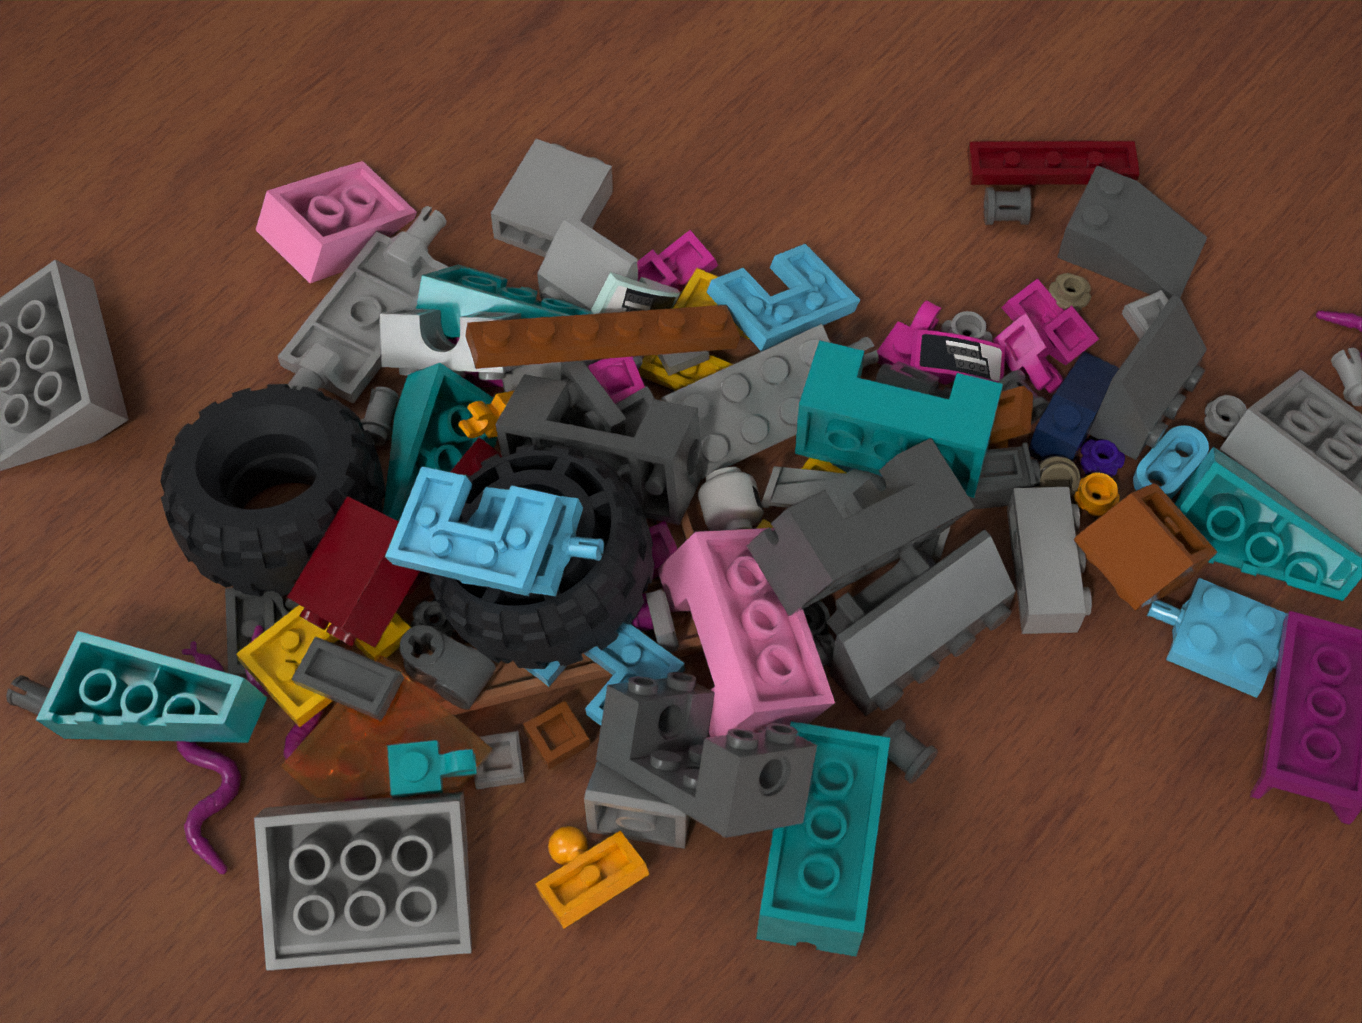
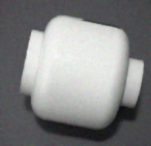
(730, 500)

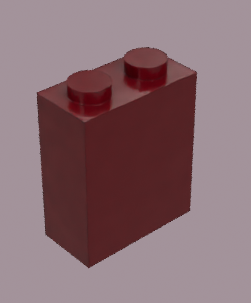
(351, 578)

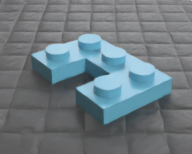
(812, 298)
(502, 559)
(624, 658)

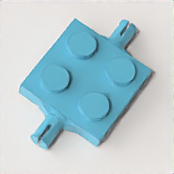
(562, 543)
(1223, 636)

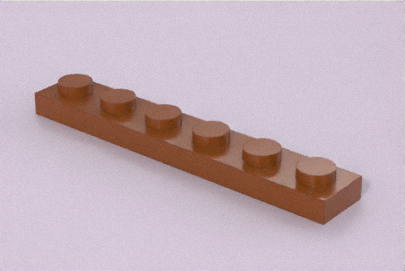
(601, 336)

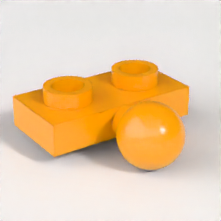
(587, 876)

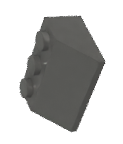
(1152, 382)

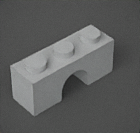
(416, 341)

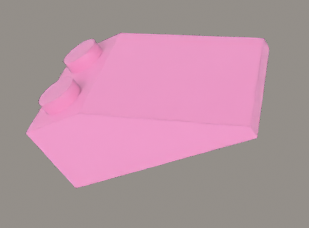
(330, 218)

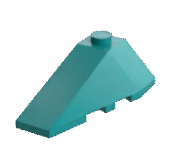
(1265, 531)

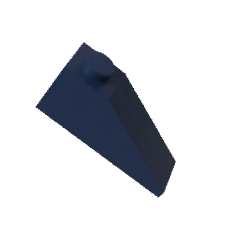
(1072, 409)

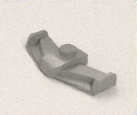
(794, 485)

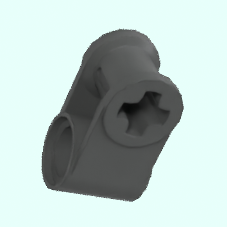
(453, 668)

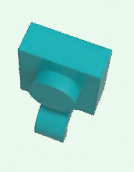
(420, 768)

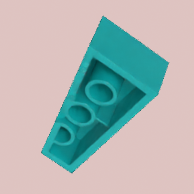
(141, 695)

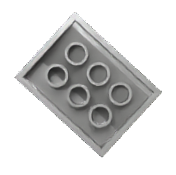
(54, 367)
(1308, 451)
(364, 880)

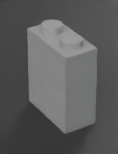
(545, 191)

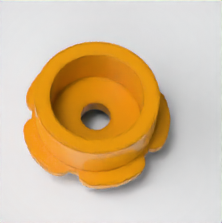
(1097, 484)

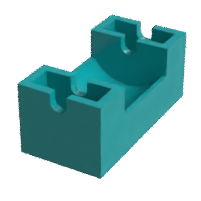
(871, 422)
(824, 866)

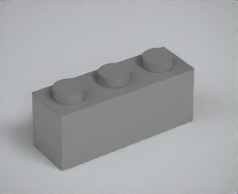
(1047, 560)

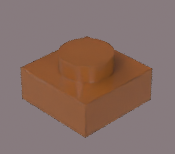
(556, 735)

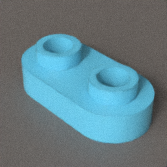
(1167, 465)

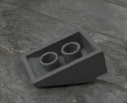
(1131, 236)

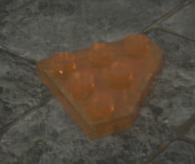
(350, 751)

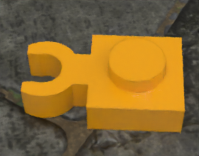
(485, 416)

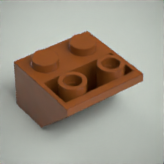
(1145, 546)

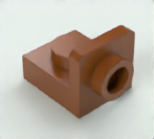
(1011, 417)

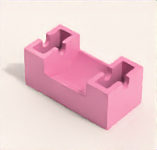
(755, 652)

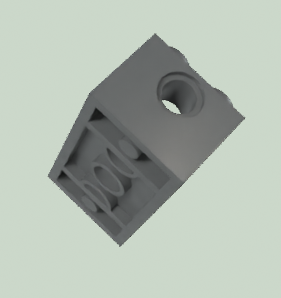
(658, 463)
(728, 782)

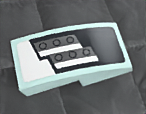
(626, 295)

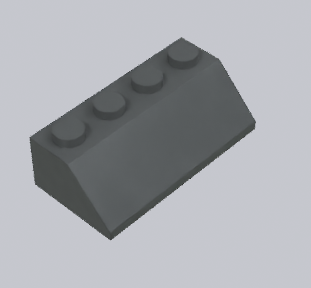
(923, 625)

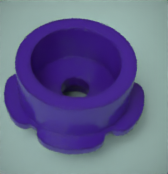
(1093, 464)

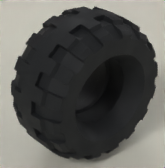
(249, 447)
(591, 594)

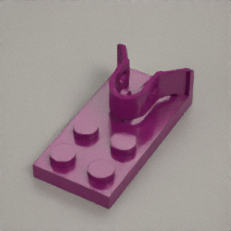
(1316, 716)

